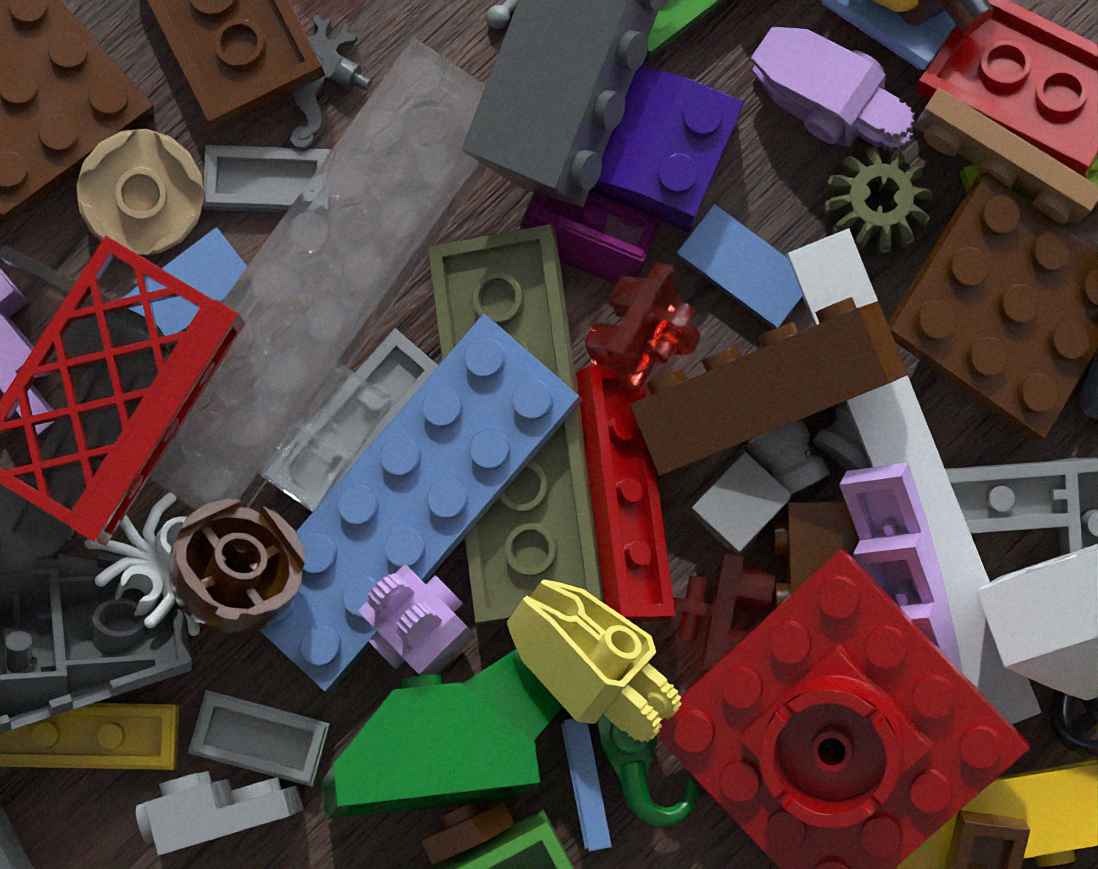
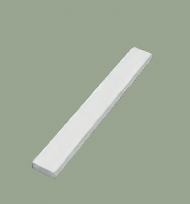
(897, 433)

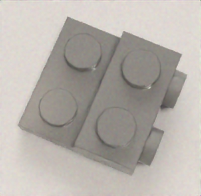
(203, 810)

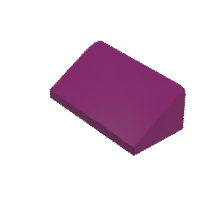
(598, 237)

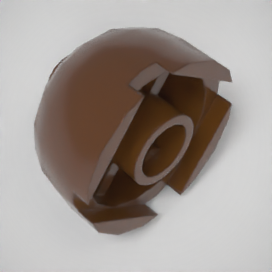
(235, 567)

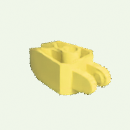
(592, 659)

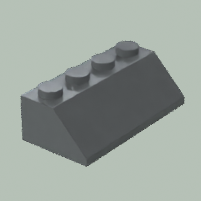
(559, 92)

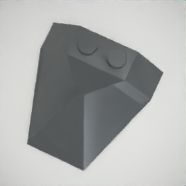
(73, 640)

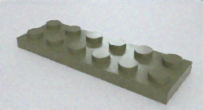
(546, 515)

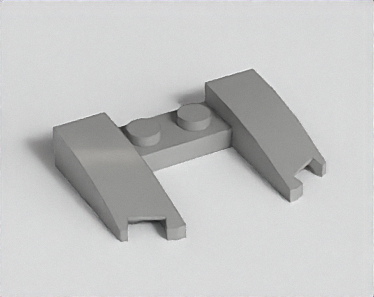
(1032, 497)

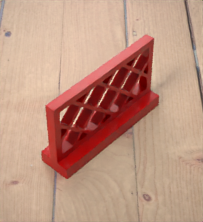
(157, 416)

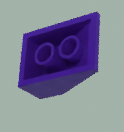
(667, 146)

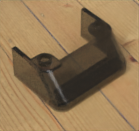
(21, 522)

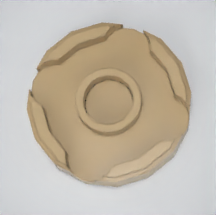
(140, 191)

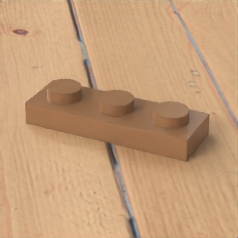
(1052, 186)

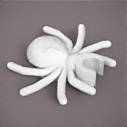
(146, 564)

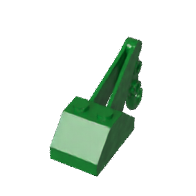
(473, 743)

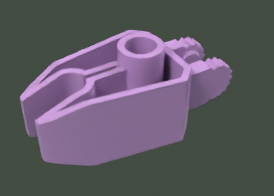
(831, 89)
(415, 621)

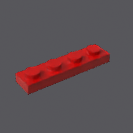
(624, 500)

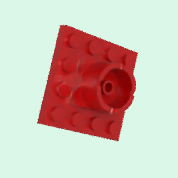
(853, 670)

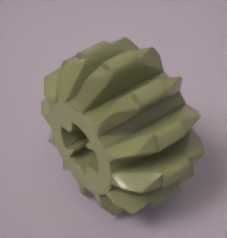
(898, 216)

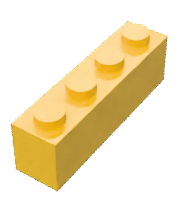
(1054, 803)

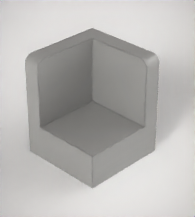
(740, 505)

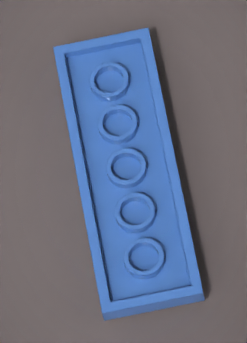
(418, 491)

